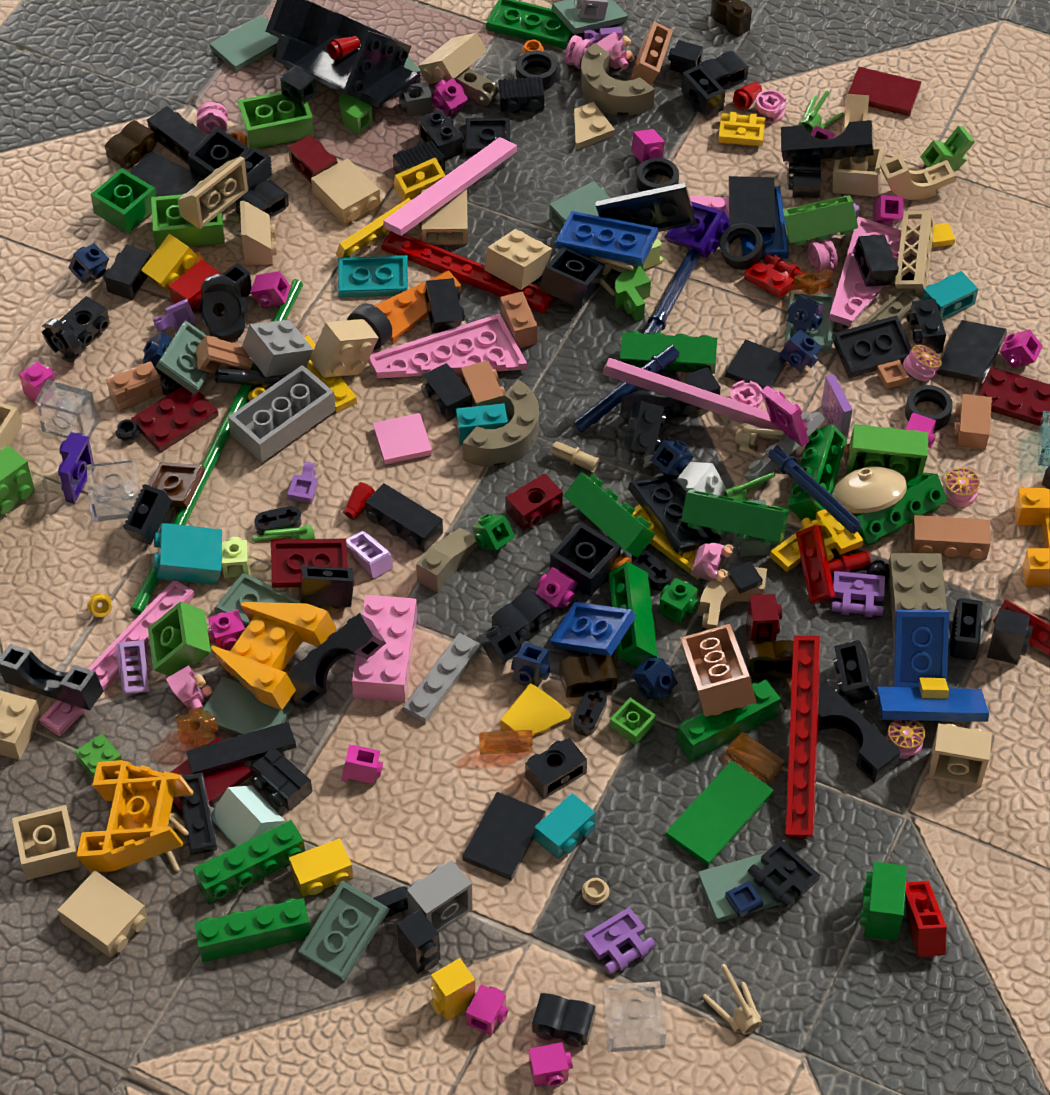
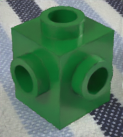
(492, 532)
(678, 600)

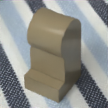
(477, 86)

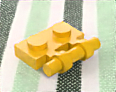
(741, 129)
(838, 535)

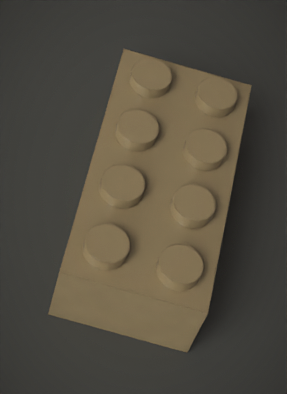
(915, 583)

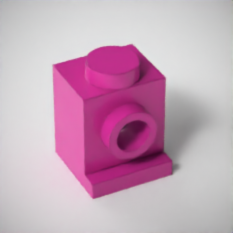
(362, 764)

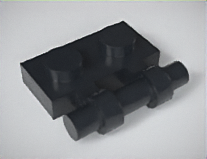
(789, 868)

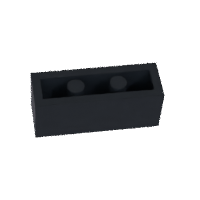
(175, 132)
(404, 518)

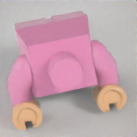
(615, 48)
(708, 561)
(186, 687)

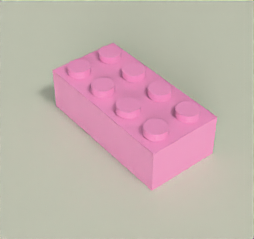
(387, 670)

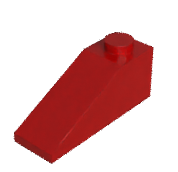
(925, 920)

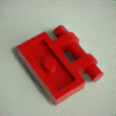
(770, 278)

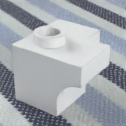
(701, 478)

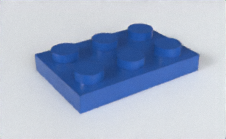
(592, 628)
(920, 646)

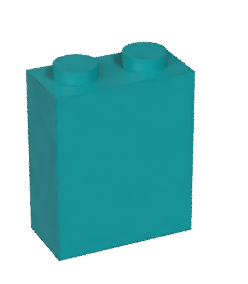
(188, 553)

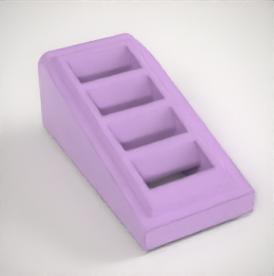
(373, 560)
(138, 646)

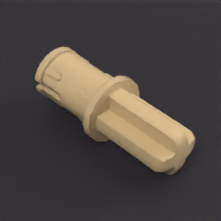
(575, 456)

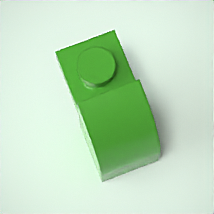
(355, 113)
(952, 150)
(630, 290)

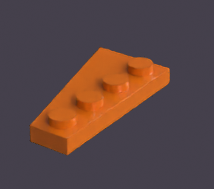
(408, 307)

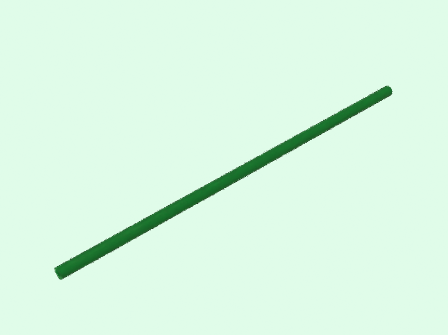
(212, 456)

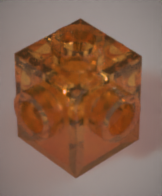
(187, 727)

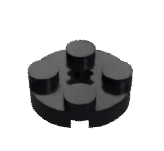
(61, 338)

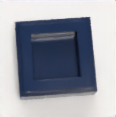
(744, 899)

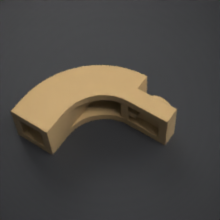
(855, 108)
(916, 184)
(721, 594)

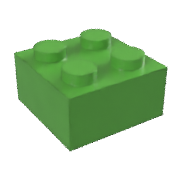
(632, 721)
(96, 751)

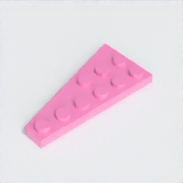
(851, 293)
(457, 347)

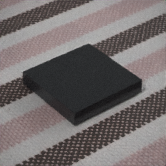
(484, 131)
(756, 364)

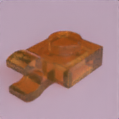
(813, 282)

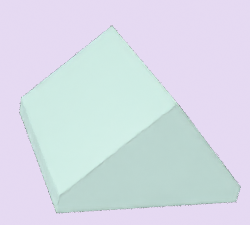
(244, 814)

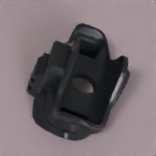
(223, 290)

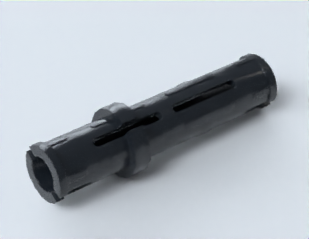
(246, 377)

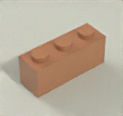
(652, 53)
(951, 536)

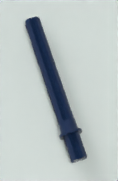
(658, 321)
(611, 400)
(788, 466)

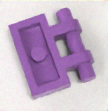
(858, 587)
(614, 934)

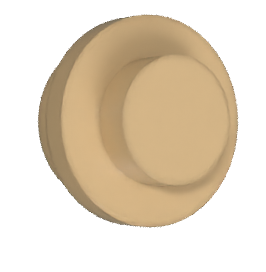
(595, 891)

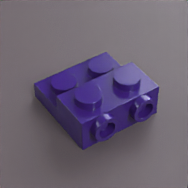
(703, 235)
(76, 456)

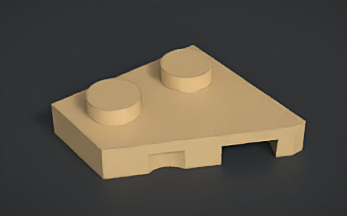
(590, 126)

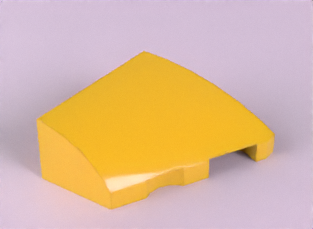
(534, 712)

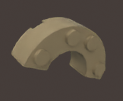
(611, 94)
(511, 441)

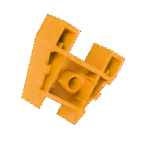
(1033, 508)
(269, 645)
(137, 816)

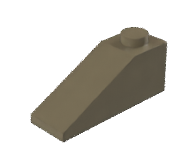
(444, 559)

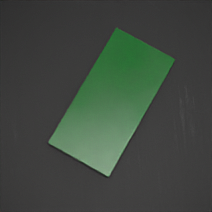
(529, 23)
(719, 813)

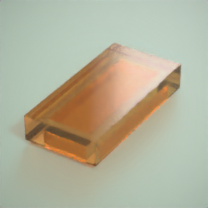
(505, 742)
(755, 757)

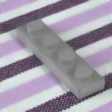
(765, 465)
(442, 678)

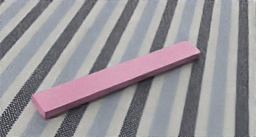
(449, 186)
(688, 394)
(63, 715)

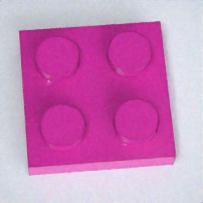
(785, 415)

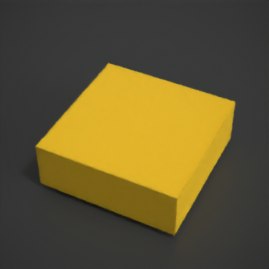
(942, 235)
(933, 688)

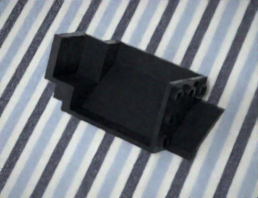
(369, 73)

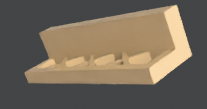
(923, 254)

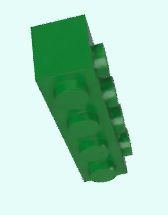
(694, 352)
(821, 462)
(922, 496)
(609, 514)
(735, 516)
(631, 591)
(704, 734)
(248, 862)
(252, 929)

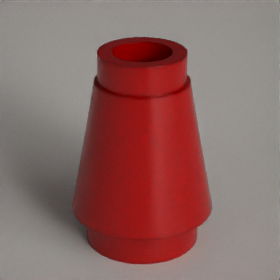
(342, 47)
(745, 96)
(357, 500)

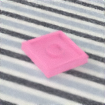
(402, 439)

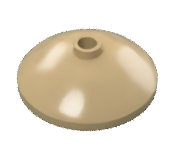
(870, 489)

